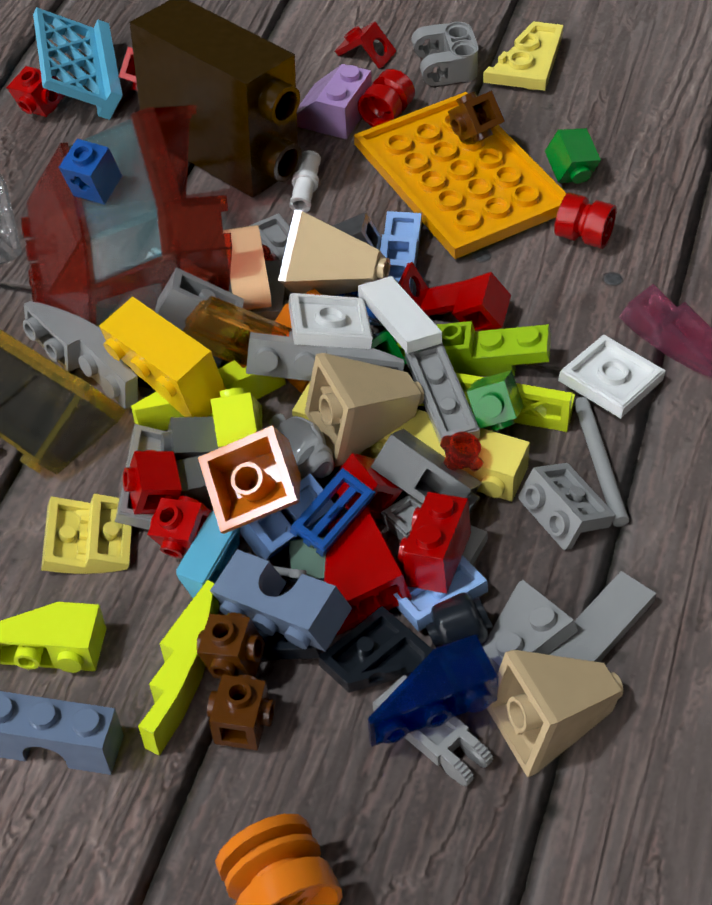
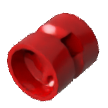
(386, 97)
(585, 220)

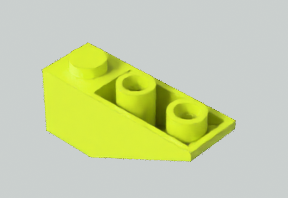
(235, 415)
(54, 637)

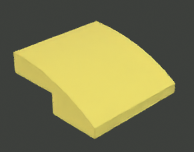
(85, 537)

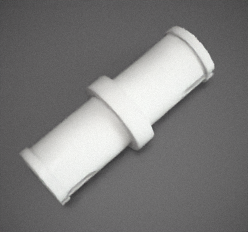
(305, 181)

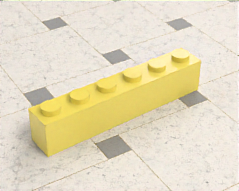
(503, 456)

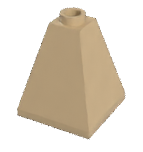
(328, 259)
(358, 403)
(550, 704)

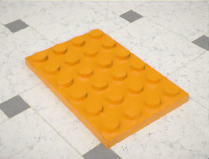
(465, 188)

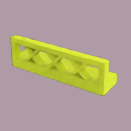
(541, 407)

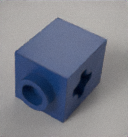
(90, 171)

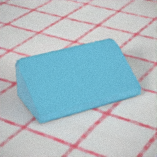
(207, 555)

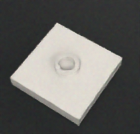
(329, 321)
(611, 376)

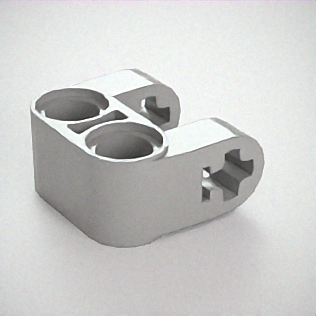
(450, 49)

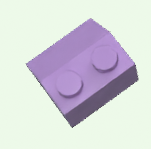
(333, 102)

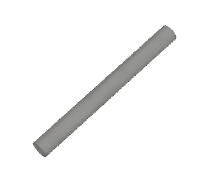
(601, 461)

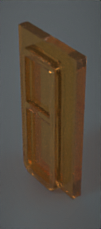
(227, 328)

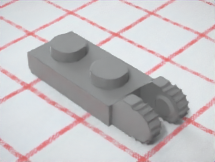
(441, 741)

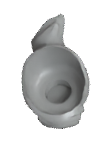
(307, 445)

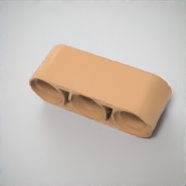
(248, 268)

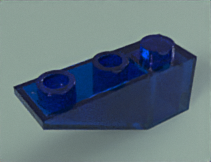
(441, 687)

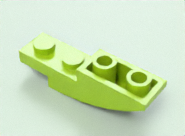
(493, 350)

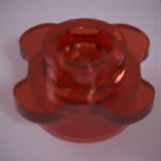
(461, 451)

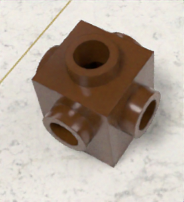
(475, 116)
(230, 645)
(240, 711)

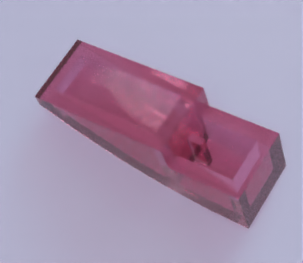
(671, 329)

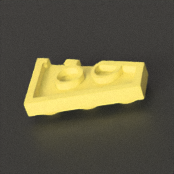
(529, 60)

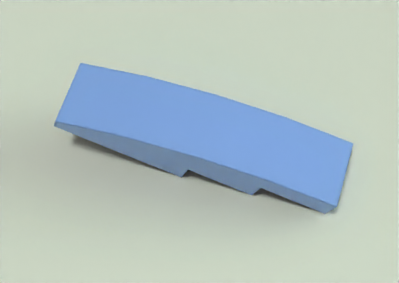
(400, 243)

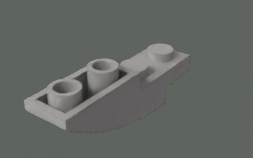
(80, 344)
(282, 358)

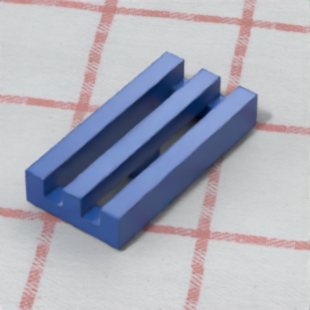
(312, 537)

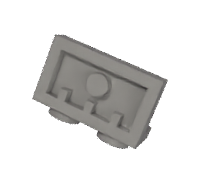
(564, 503)

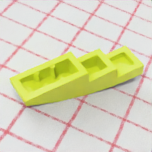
(156, 411)
(180, 674)

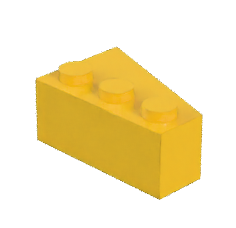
(164, 357)

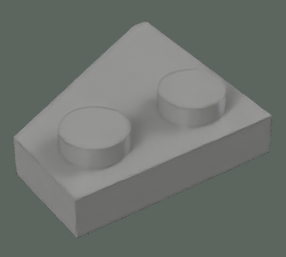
(528, 625)

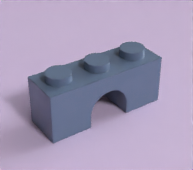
(304, 615)
(78, 732)

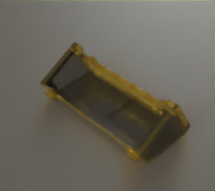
(47, 409)

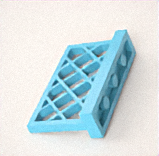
(99, 62)

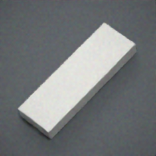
(400, 314)

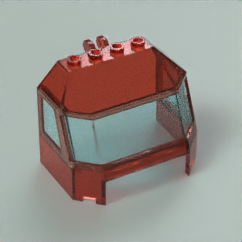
(101, 255)

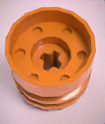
(277, 865)

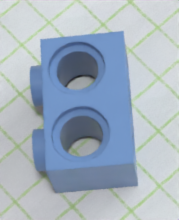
(272, 532)

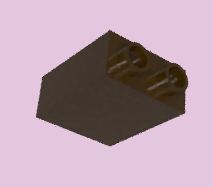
(240, 89)

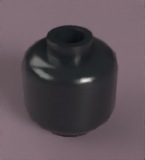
(458, 619)

